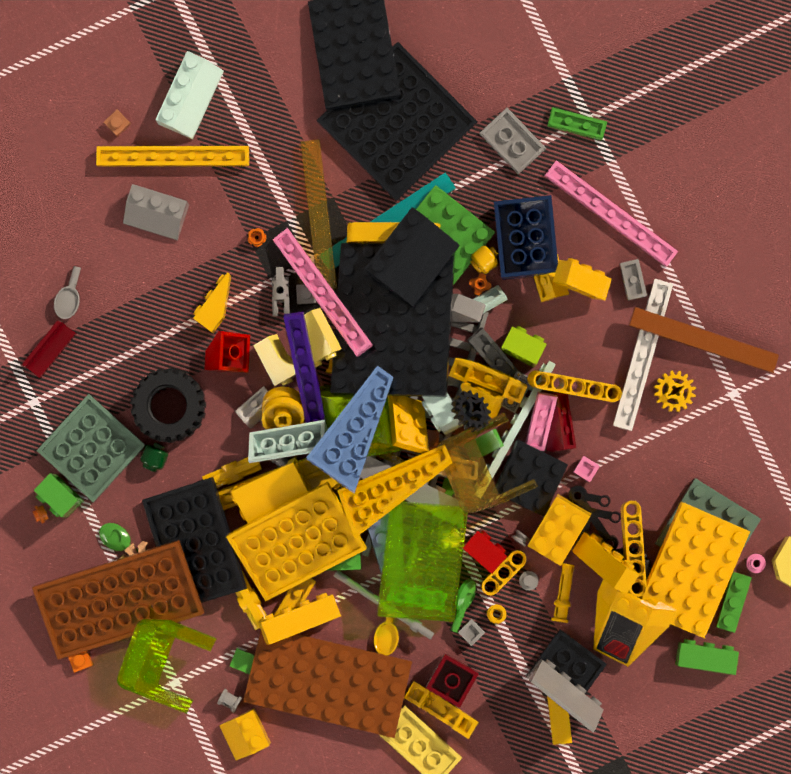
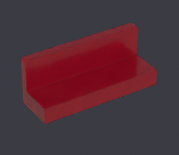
(49, 349)
(561, 431)

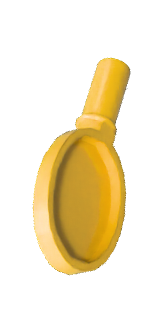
(386, 637)

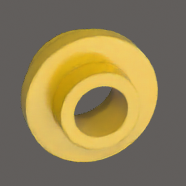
(501, 618)

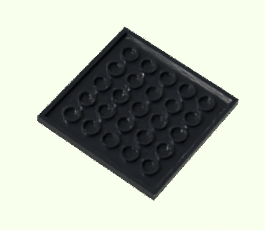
(401, 135)

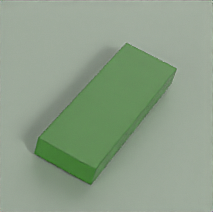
(577, 123)

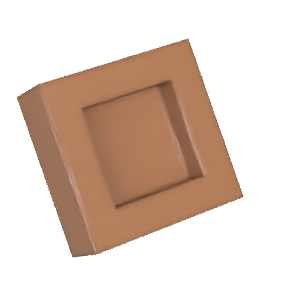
(117, 123)

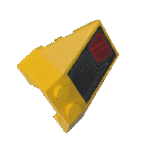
(627, 624)

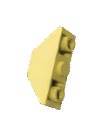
(782, 562)

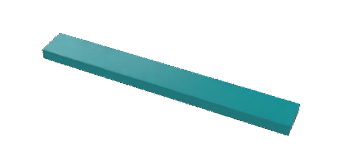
(399, 211)

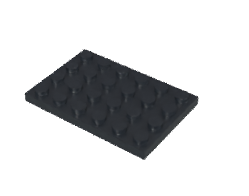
(353, 52)
(199, 523)

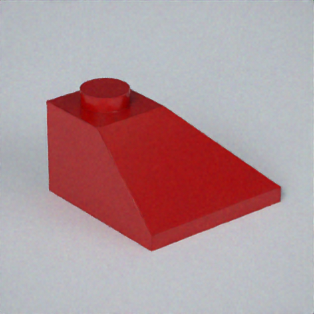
(228, 353)

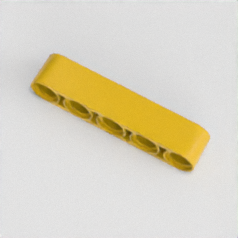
(371, 231)
(583, 386)
(636, 538)

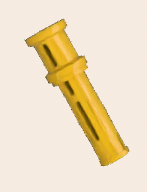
(562, 603)

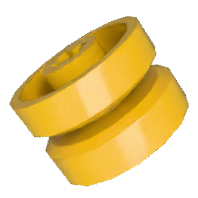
(282, 408)

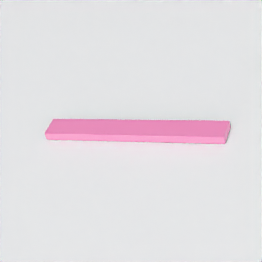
(611, 213)
(322, 292)

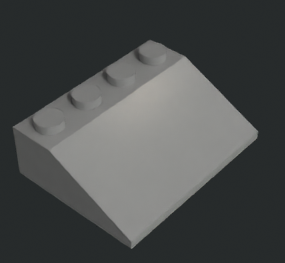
(565, 694)

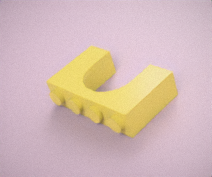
(280, 364)

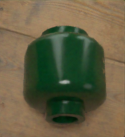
(154, 457)

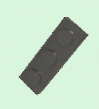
(491, 352)

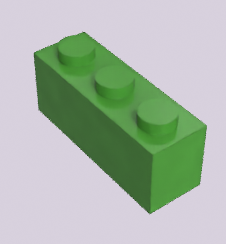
(707, 657)

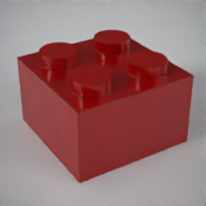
(484, 551)

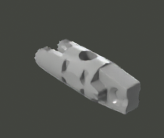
(280, 282)

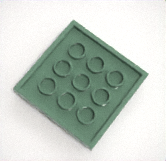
(91, 448)
(714, 503)

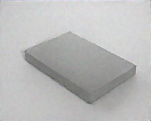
(512, 141)

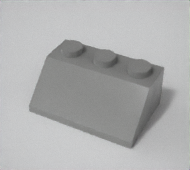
(155, 212)

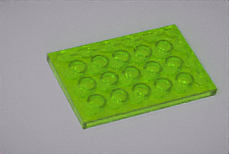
(422, 561)

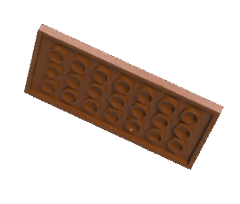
(111, 599)
(329, 683)

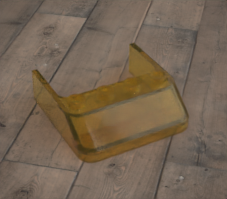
(470, 474)

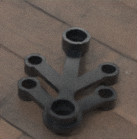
(595, 513)

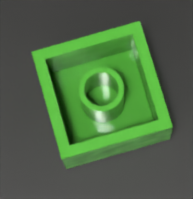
(58, 496)

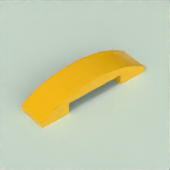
(489, 378)
(441, 709)

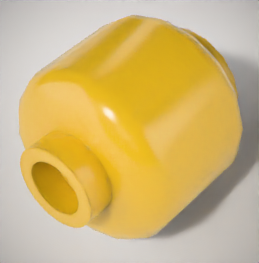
(484, 259)

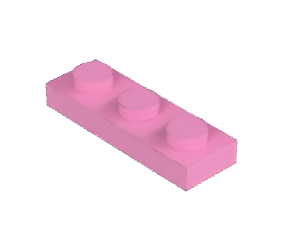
(541, 420)

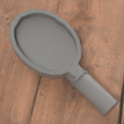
(68, 298)

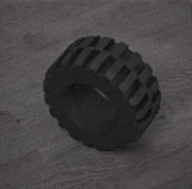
(142, 405)

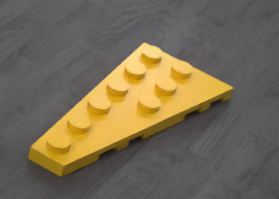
(388, 488)

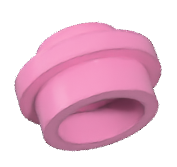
(749, 563)

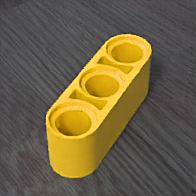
(512, 568)

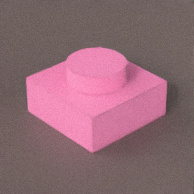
(586, 469)

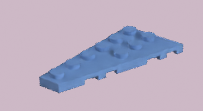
(348, 440)

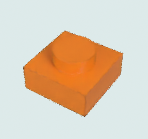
(80, 661)

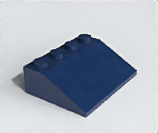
(526, 237)

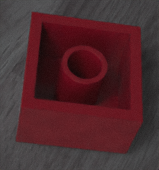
(452, 680)

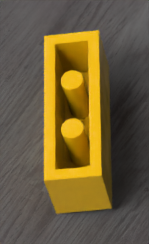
(582, 279)

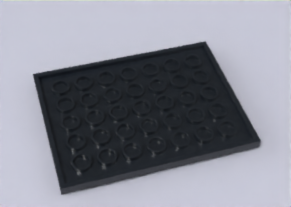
(405, 339)

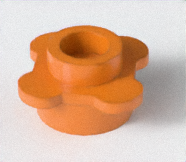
(480, 279)

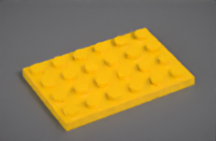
(296, 541)
(694, 567)

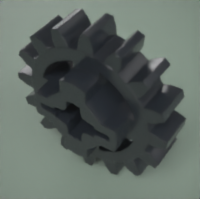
(471, 411)

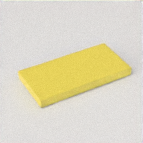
(422, 745)

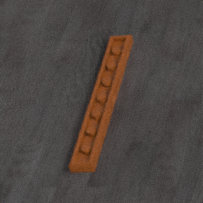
(703, 340)

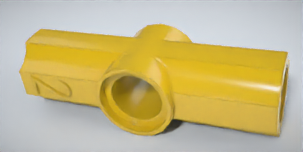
(233, 472)
(251, 604)

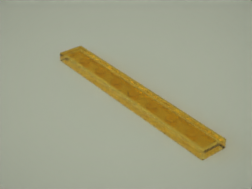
(318, 210)

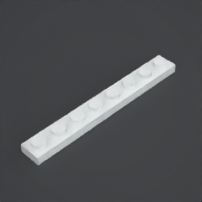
(641, 359)

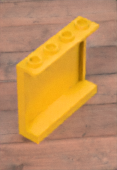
(270, 491)

